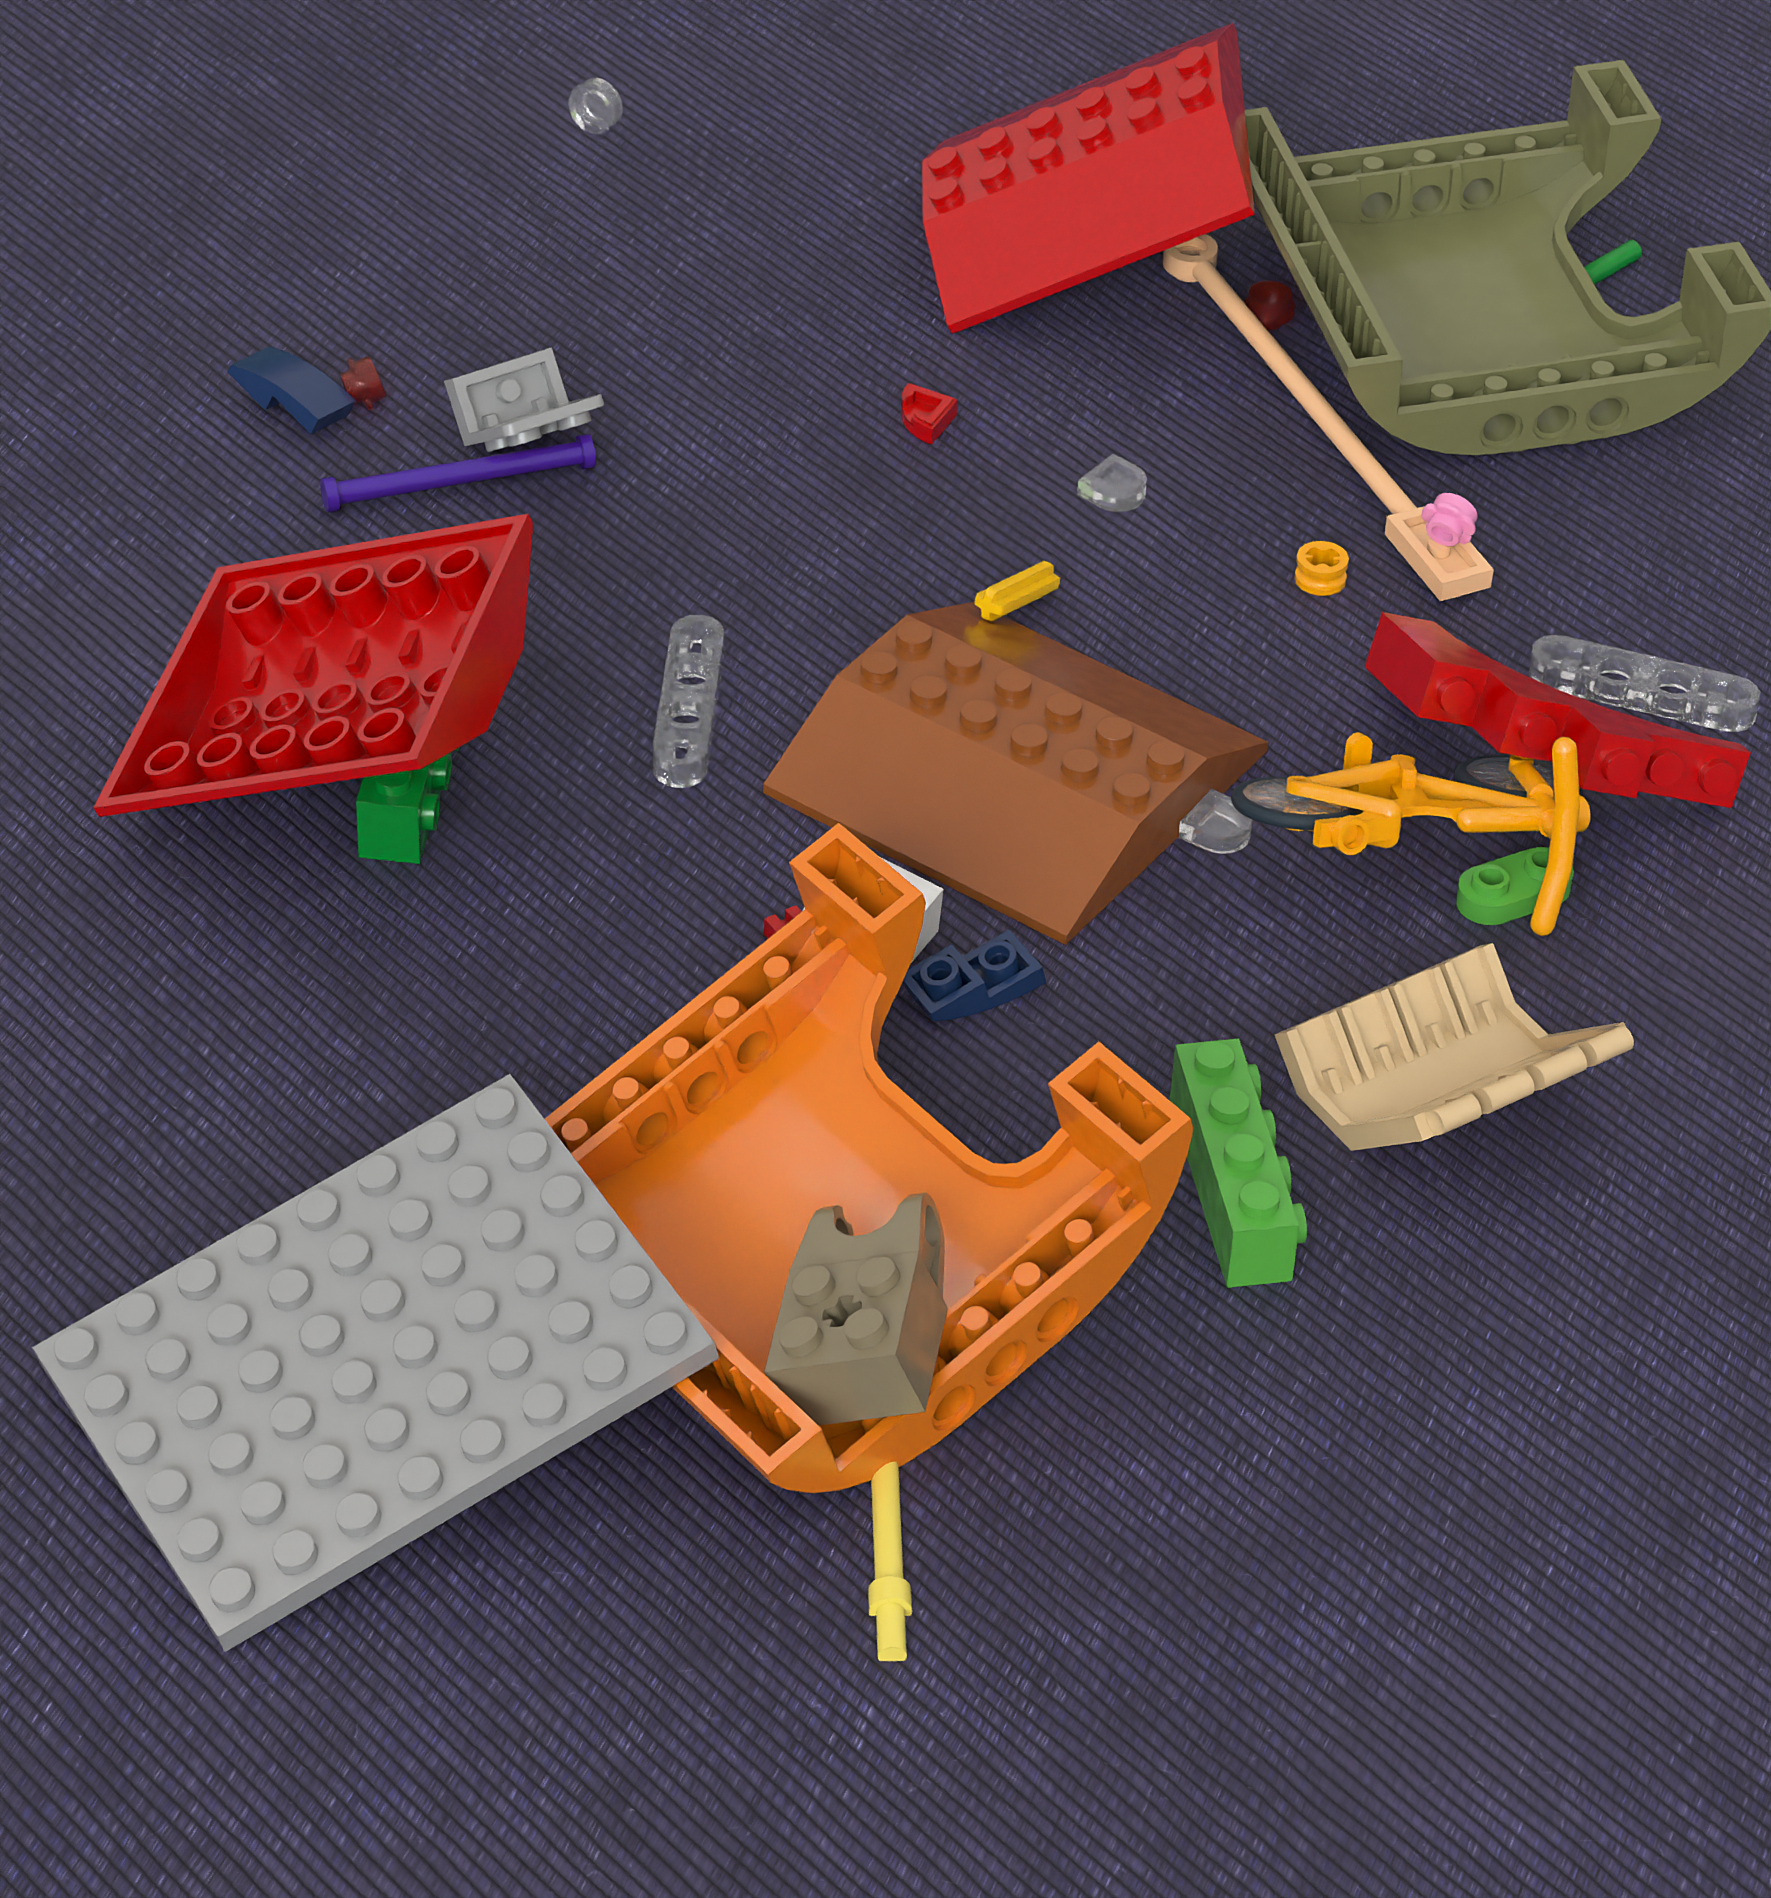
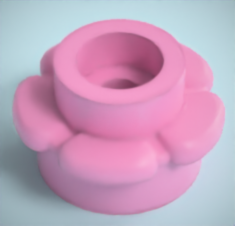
(1450, 519)

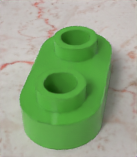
(1504, 887)

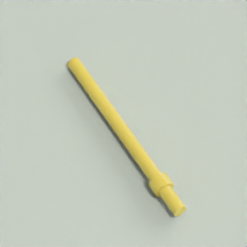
(889, 1593)

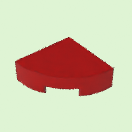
(926, 412)

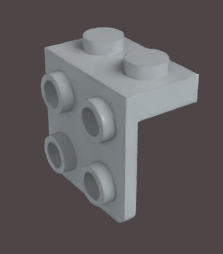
(515, 402)

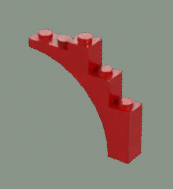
(1524, 718)

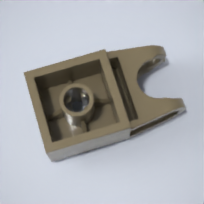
(862, 1316)

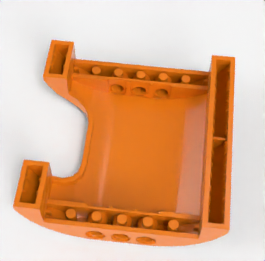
(775, 1105)

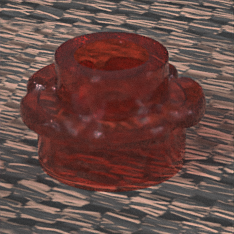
(1271, 303)
(363, 382)

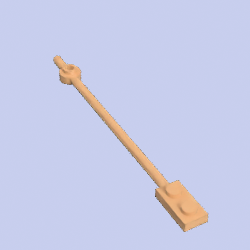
(1444, 569)

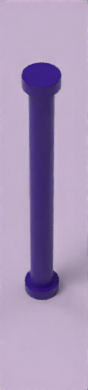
(458, 472)

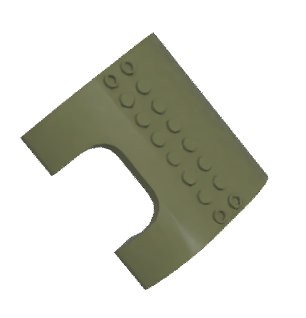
(1464, 302)

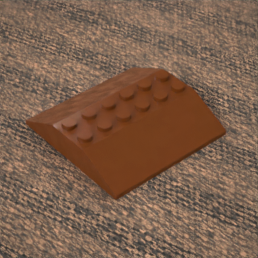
(1006, 765)

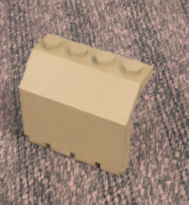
(1432, 1054)

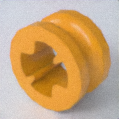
(1321, 568)

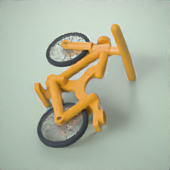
(1489, 795)

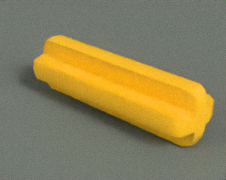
(1017, 591)

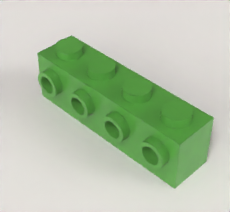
(1236, 1164)

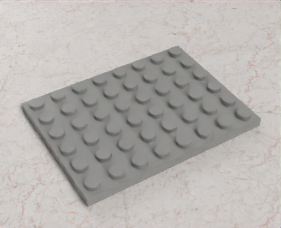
(372, 1359)

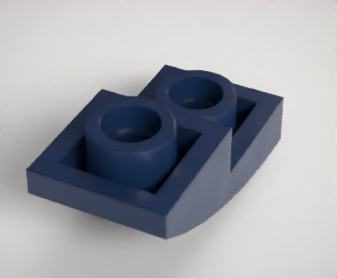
(302, 389)
(984, 978)

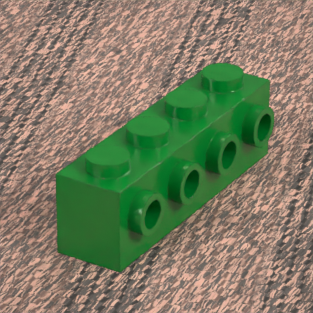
(400, 811)

